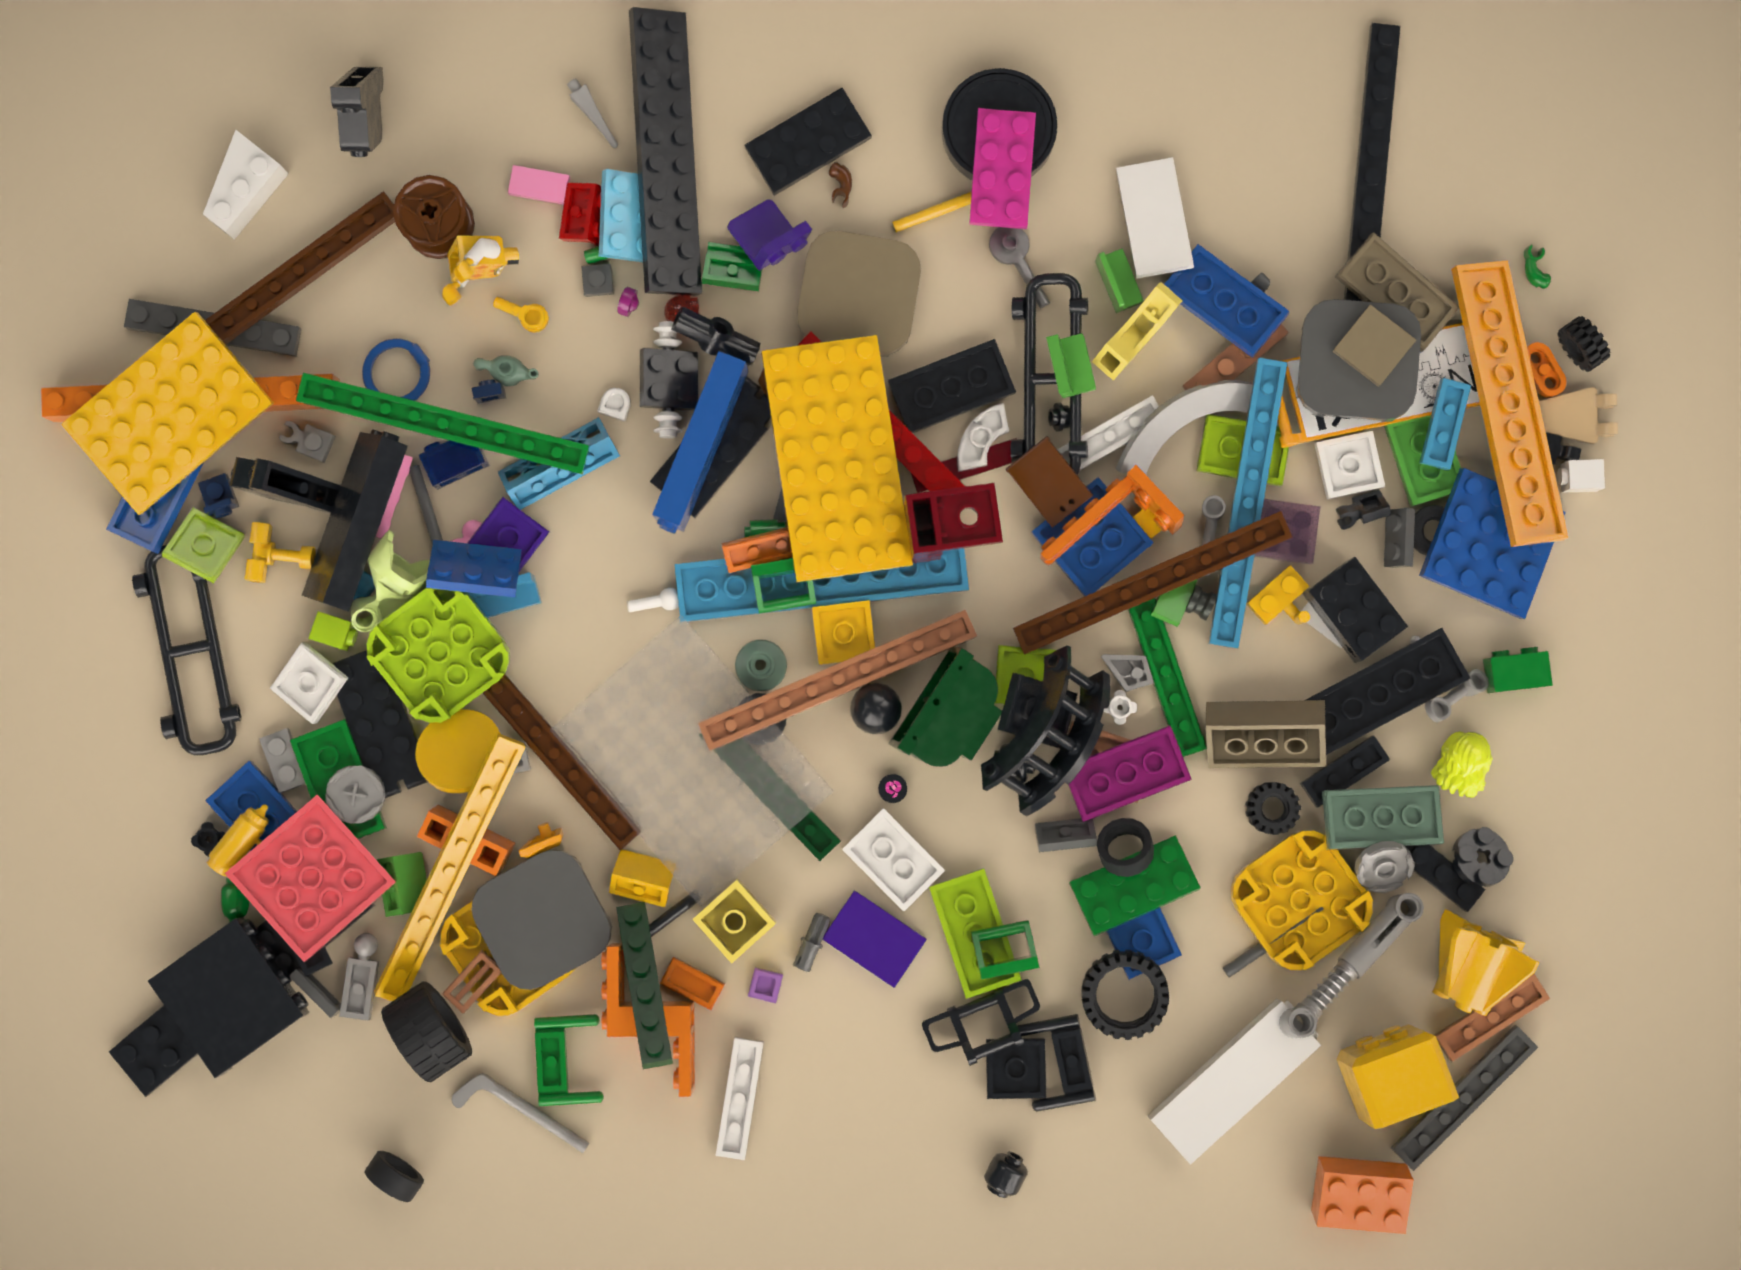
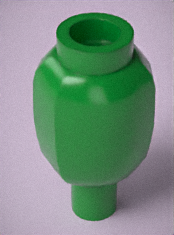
(233, 901)

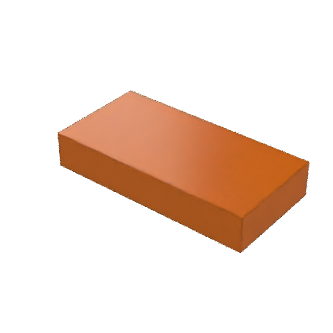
(692, 983)

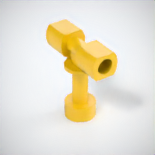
(266, 553)

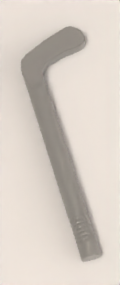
(485, 1082)

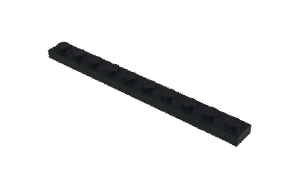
(1374, 137)

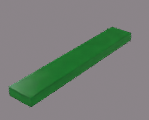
(1167, 678)

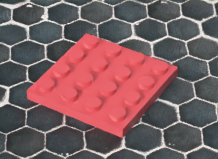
(310, 878)

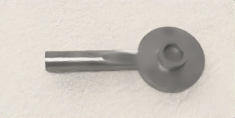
(1010, 247)

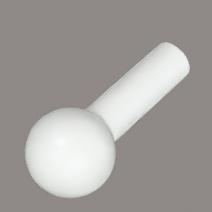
(667, 599)

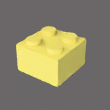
(734, 920)

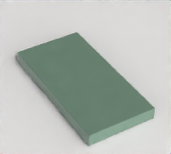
(1382, 814)

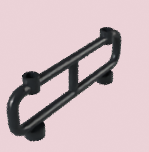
(1025, 309)
(176, 724)

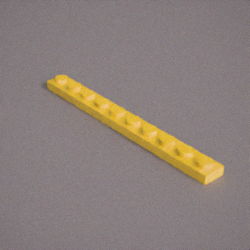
(450, 867)

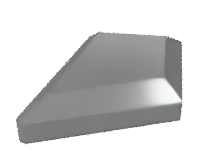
(1129, 670)

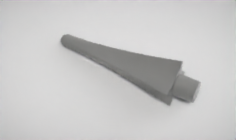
(582, 98)

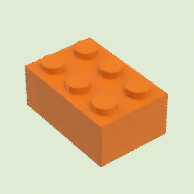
(1362, 1195)

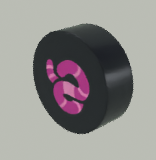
(892, 788)

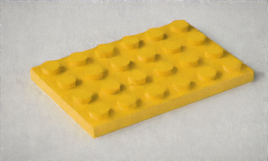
(167, 413)

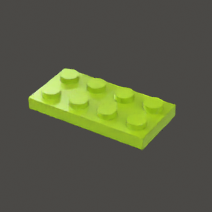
(968, 906)

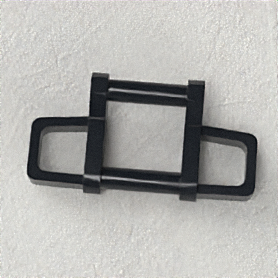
(991, 1047)

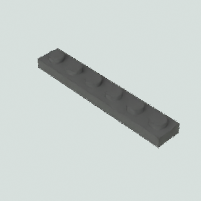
(164, 318)
(1472, 1090)

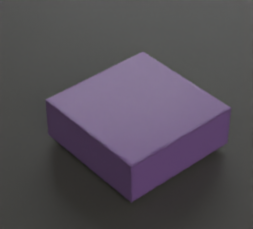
(765, 985)

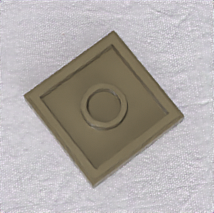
(1374, 345)

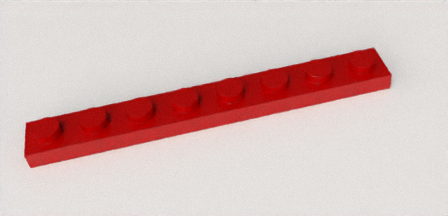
(912, 451)

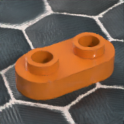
(1546, 369)

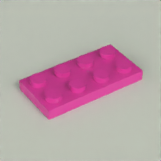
(1002, 168)

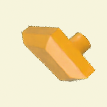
(543, 842)

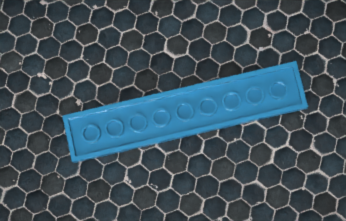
(712, 592)

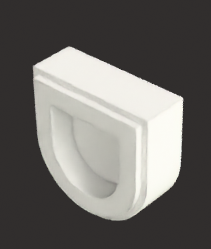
(615, 404)

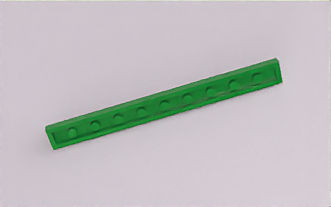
(442, 423)

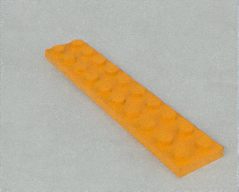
(1509, 403)

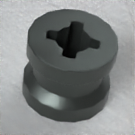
(1201, 602)

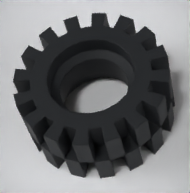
(1583, 343)
(1290, 803)

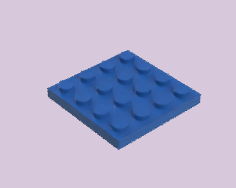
(1475, 553)

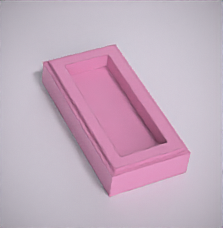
(538, 184)

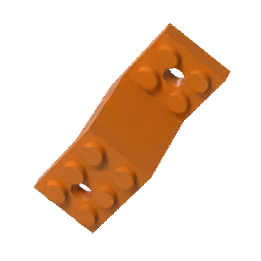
(620, 1020)

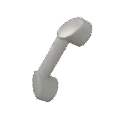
(1213, 510)
(1440, 707)

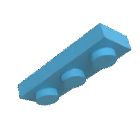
(1445, 424)

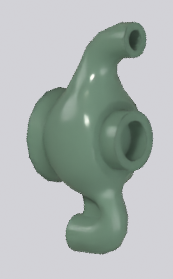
(506, 369)

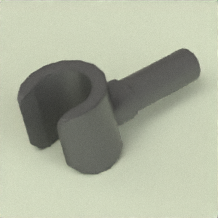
(1261, 282)

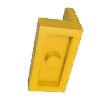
(641, 878)

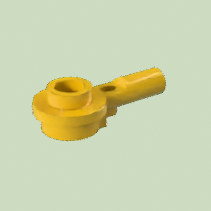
(532, 317)

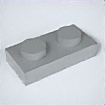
(282, 760)

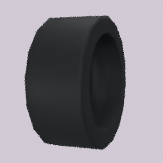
(1121, 827)
(394, 1176)

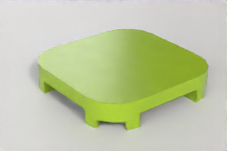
(438, 653)

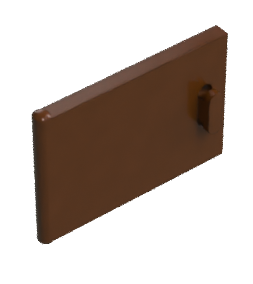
(1049, 481)

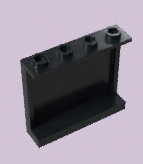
(229, 996)

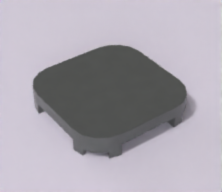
(1334, 387)
(541, 919)

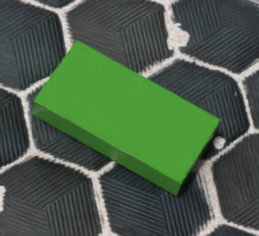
(1172, 605)

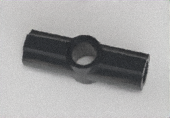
(715, 335)

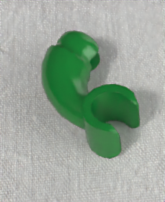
(1533, 274)

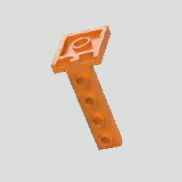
(1146, 496)

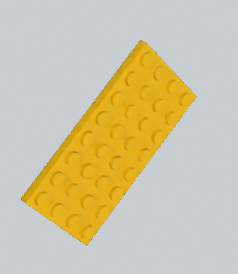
(836, 458)

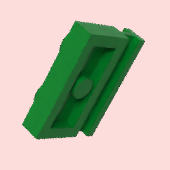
(730, 267)

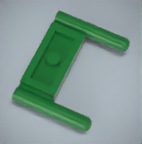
(552, 1060)

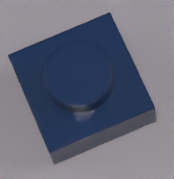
(488, 391)

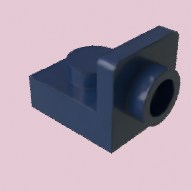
(218, 496)

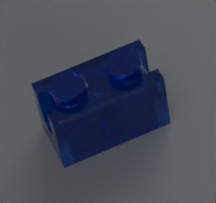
(451, 462)

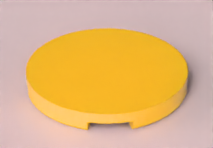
(455, 749)

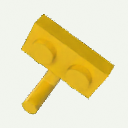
(1279, 596)

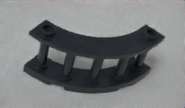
(1075, 747)

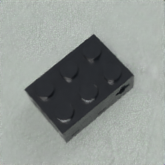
(1355, 610)

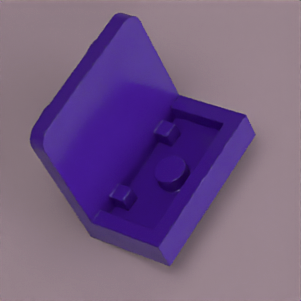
(767, 234)

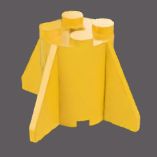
(1478, 965)

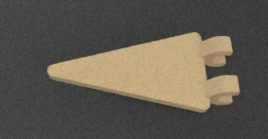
(1576, 415)

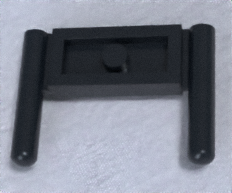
(1071, 1061)

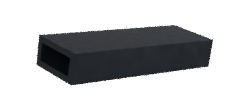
(355, 519)

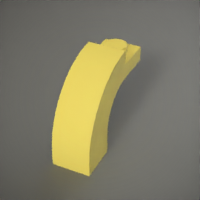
(1137, 331)

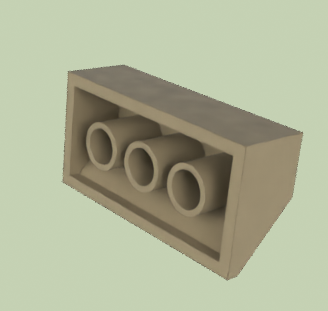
(1266, 734)

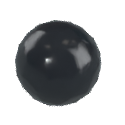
(876, 708)

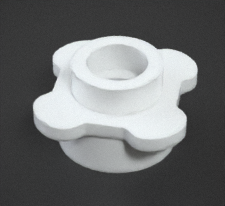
(1128, 707)

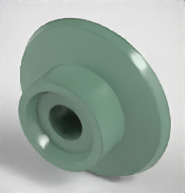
(775, 665)

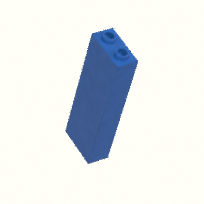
(700, 443)

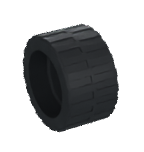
(426, 1031)

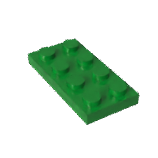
(321, 756)
(1115, 899)

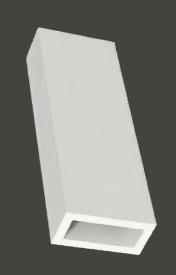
(1232, 1082)

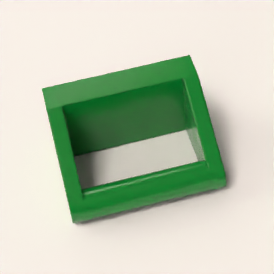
(776, 569)
(1007, 966)

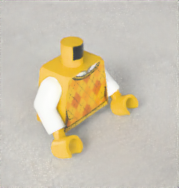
(476, 259)

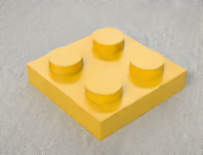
(843, 631)

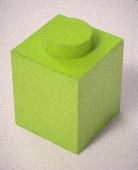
(333, 631)

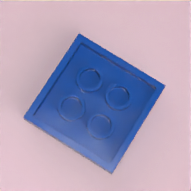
(1103, 549)

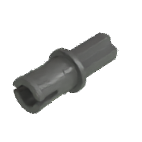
(812, 942)

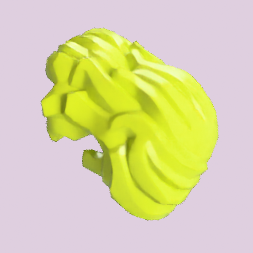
(1463, 764)

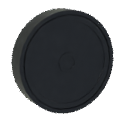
(999, 91)

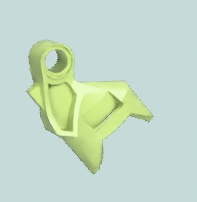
(394, 583)

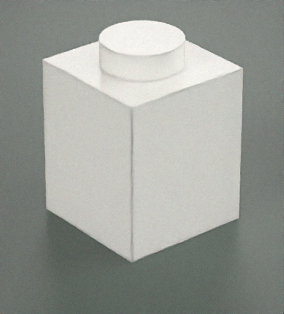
(1581, 476)

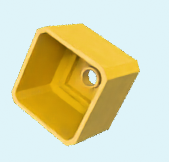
(1396, 1075)

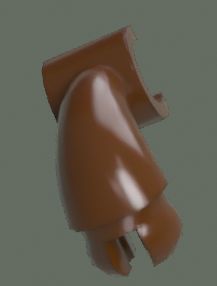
(844, 177)

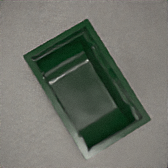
(954, 716)

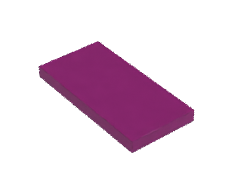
(1129, 773)

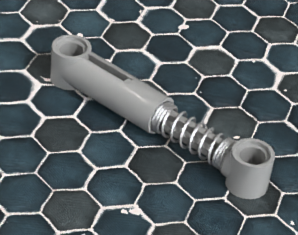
(1353, 962)

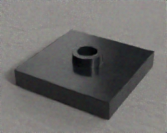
(1017, 1071)

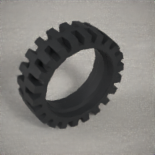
(1132, 1028)

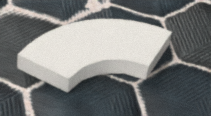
(979, 437)

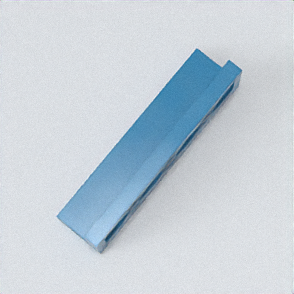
(543, 480)
(526, 595)

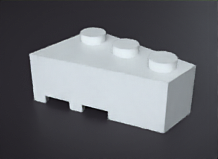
(242, 185)

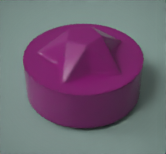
(628, 302)

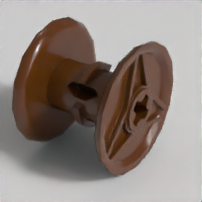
(432, 215)

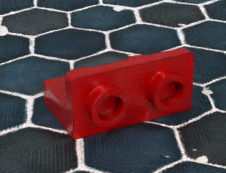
(581, 213)

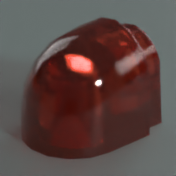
(674, 304)

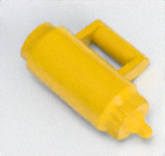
(238, 839)

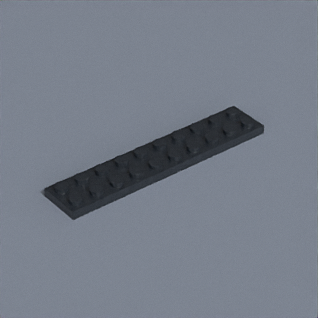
(665, 152)
(160, 1047)

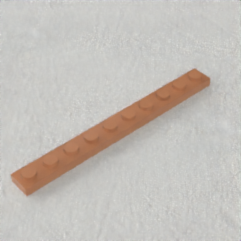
(836, 680)

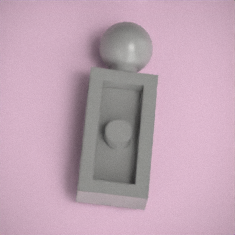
(360, 980)

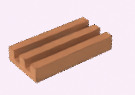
(490, 962)

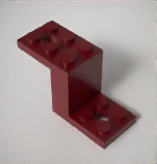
(936, 522)

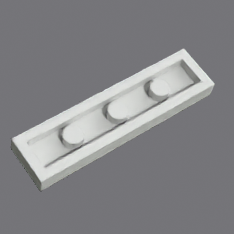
(1114, 432)
(739, 1098)

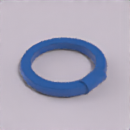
(414, 350)

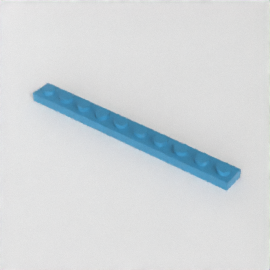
(1248, 497)

